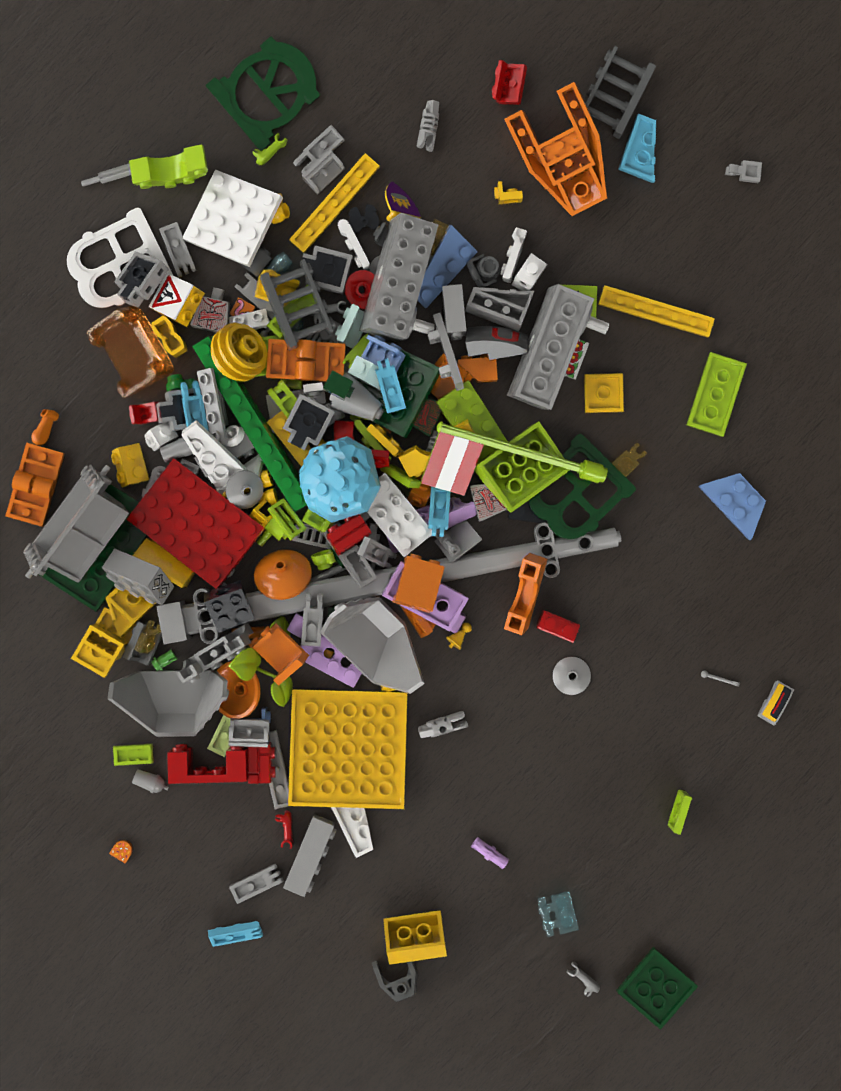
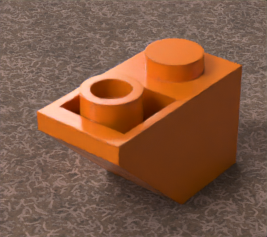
(480, 368)

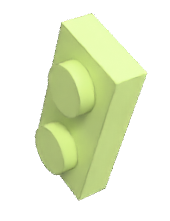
(220, 740)

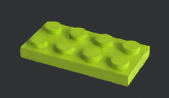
(465, 405)

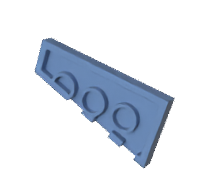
(446, 263)

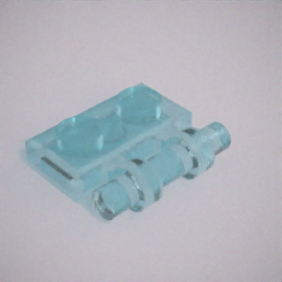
(564, 914)

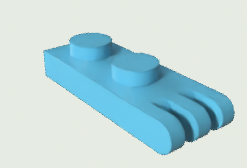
(235, 933)

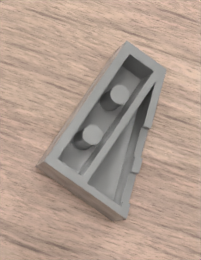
(500, 306)

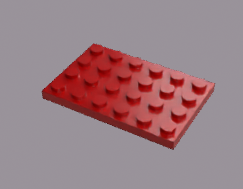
(195, 523)

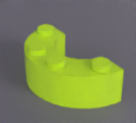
(169, 170)

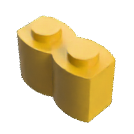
(171, 340)

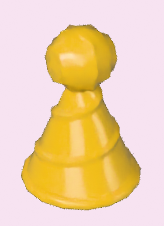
(457, 638)

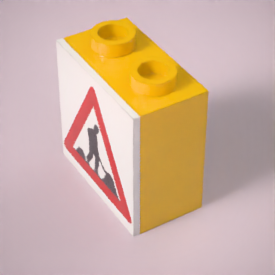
(176, 299)

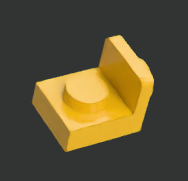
(510, 196)

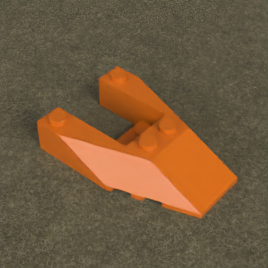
(568, 163)

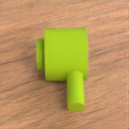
(274, 529)

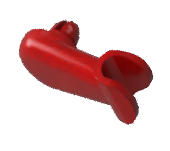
(287, 825)

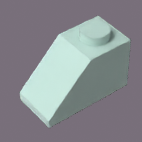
(365, 372)

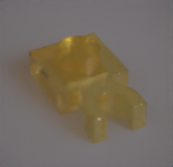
(627, 461)

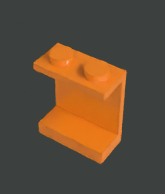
(279, 651)

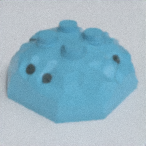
(339, 479)

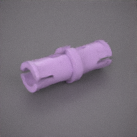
(490, 853)

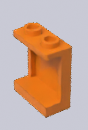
(419, 583)

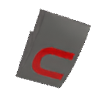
(495, 341)

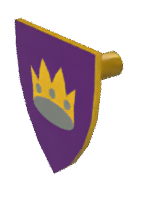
(399, 202)

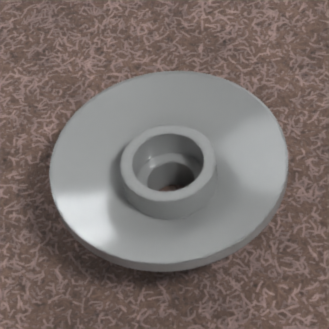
(238, 483)
(564, 669)

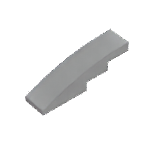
(355, 564)

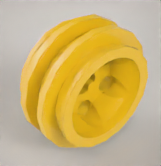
(238, 352)

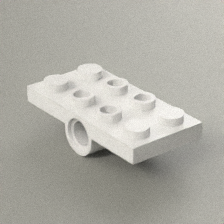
(398, 518)

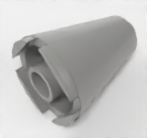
(360, 403)

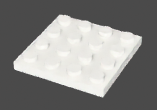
(232, 218)

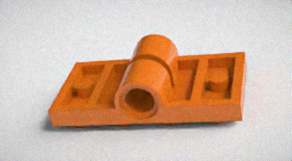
(307, 362)
(34, 484)

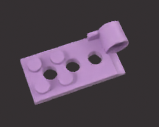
(449, 618)

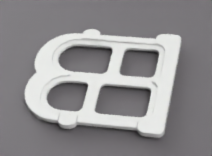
(87, 277)

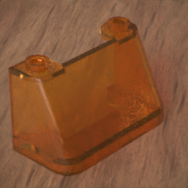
(132, 349)

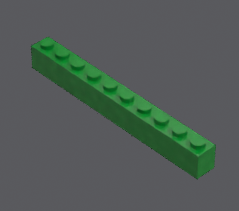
(256, 429)

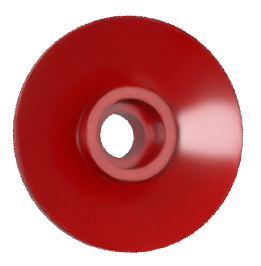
(355, 280)

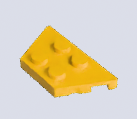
(126, 609)

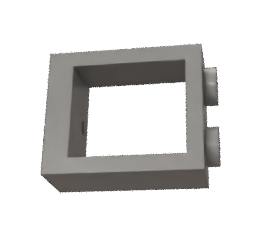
(454, 311)

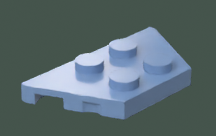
(737, 501)

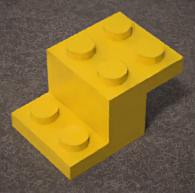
(101, 645)

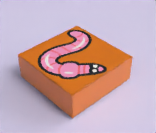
(241, 307)

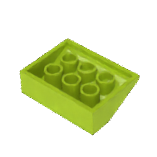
(516, 477)

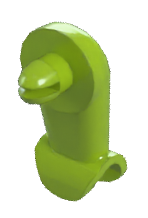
(264, 156)

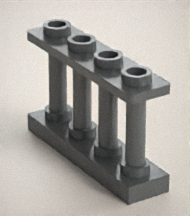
(635, 91)
(284, 319)

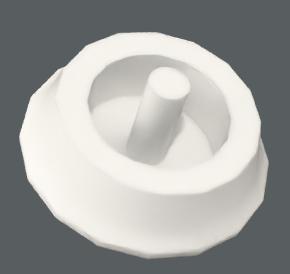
(234, 435)

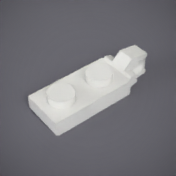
(513, 253)

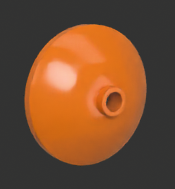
(285, 581)
(239, 702)

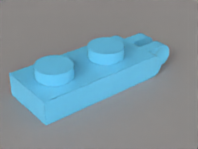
(390, 387)
(439, 510)

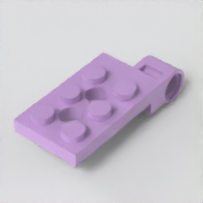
(316, 658)

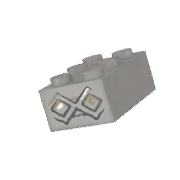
(138, 577)

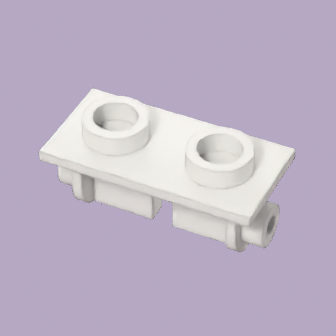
(255, 319)

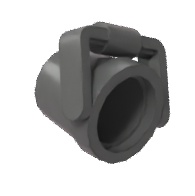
(486, 270)

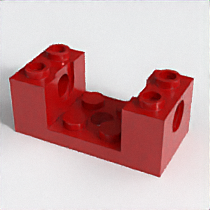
(181, 767)

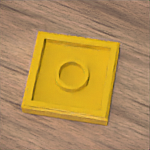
(603, 393)

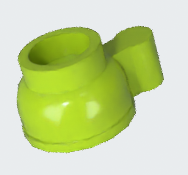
(323, 559)

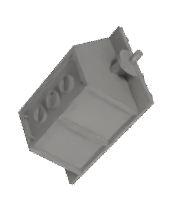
(77, 528)

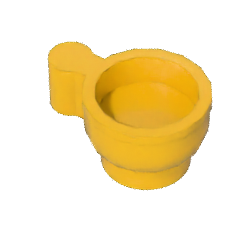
(282, 213)

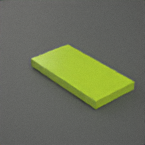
(716, 394)

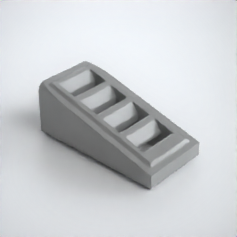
(311, 541)

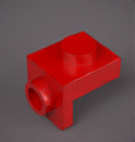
(143, 413)

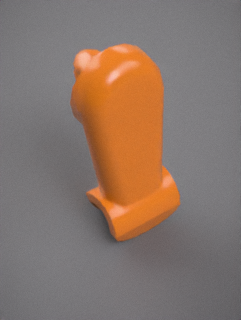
(42, 433)

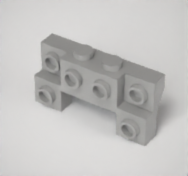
(212, 655)

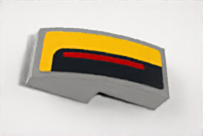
(775, 703)

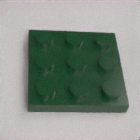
(657, 988)

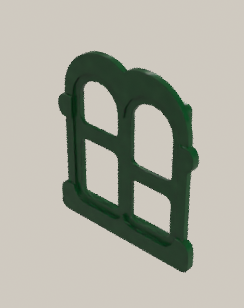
(554, 513)

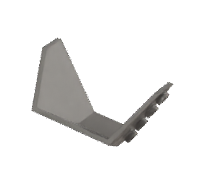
(375, 643)
(167, 705)

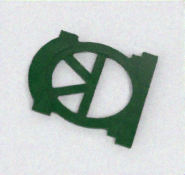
(225, 89)

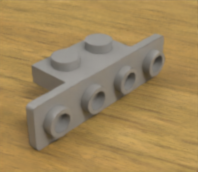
(214, 405)

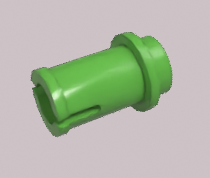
(164, 660)

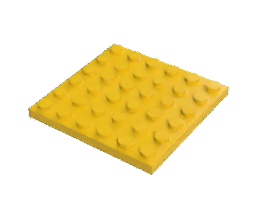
(347, 749)

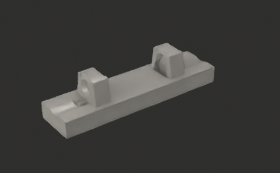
(451, 369)

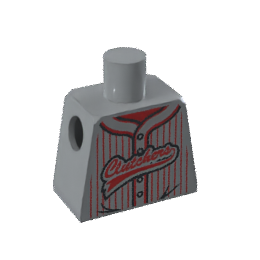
(212, 312)
(485, 502)

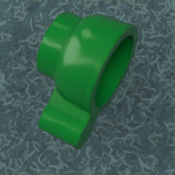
(174, 382)

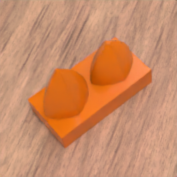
(421, 625)

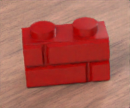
(348, 534)
(558, 626)
(260, 764)

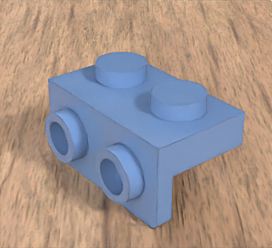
(379, 350)

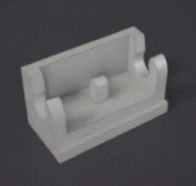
(323, 171)
(249, 732)

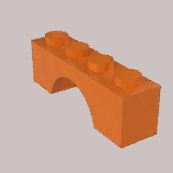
(529, 585)

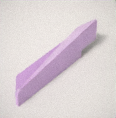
(457, 513)

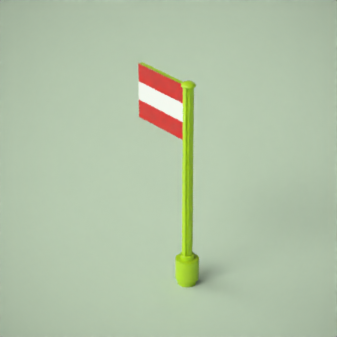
(458, 452)

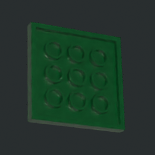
(416, 382)

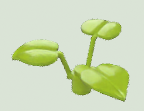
(247, 663)

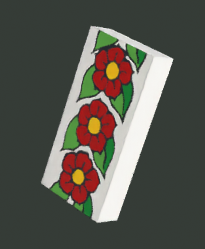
(576, 359)

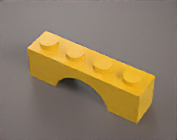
(415, 459)

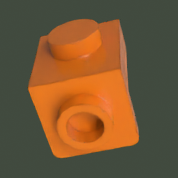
(419, 496)

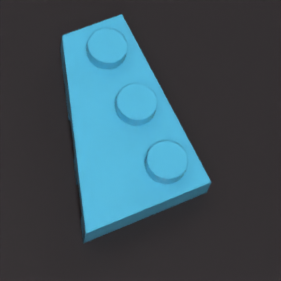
(639, 151)

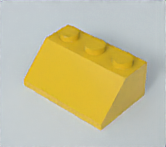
(171, 566)

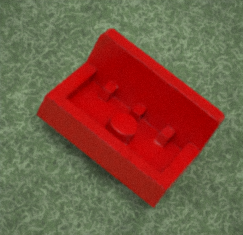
(509, 83)

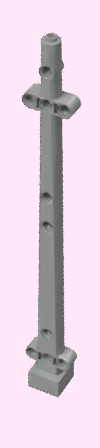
(182, 619)

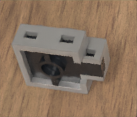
(329, 268)
(140, 278)
(172, 410)
(307, 422)

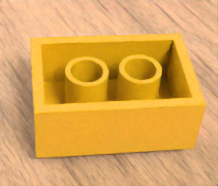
(414, 937)

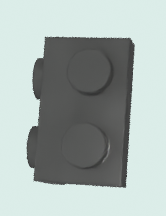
(133, 655)

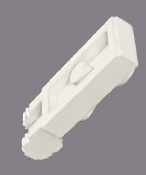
(353, 244)

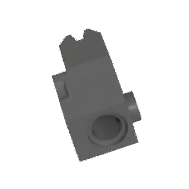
(393, 988)

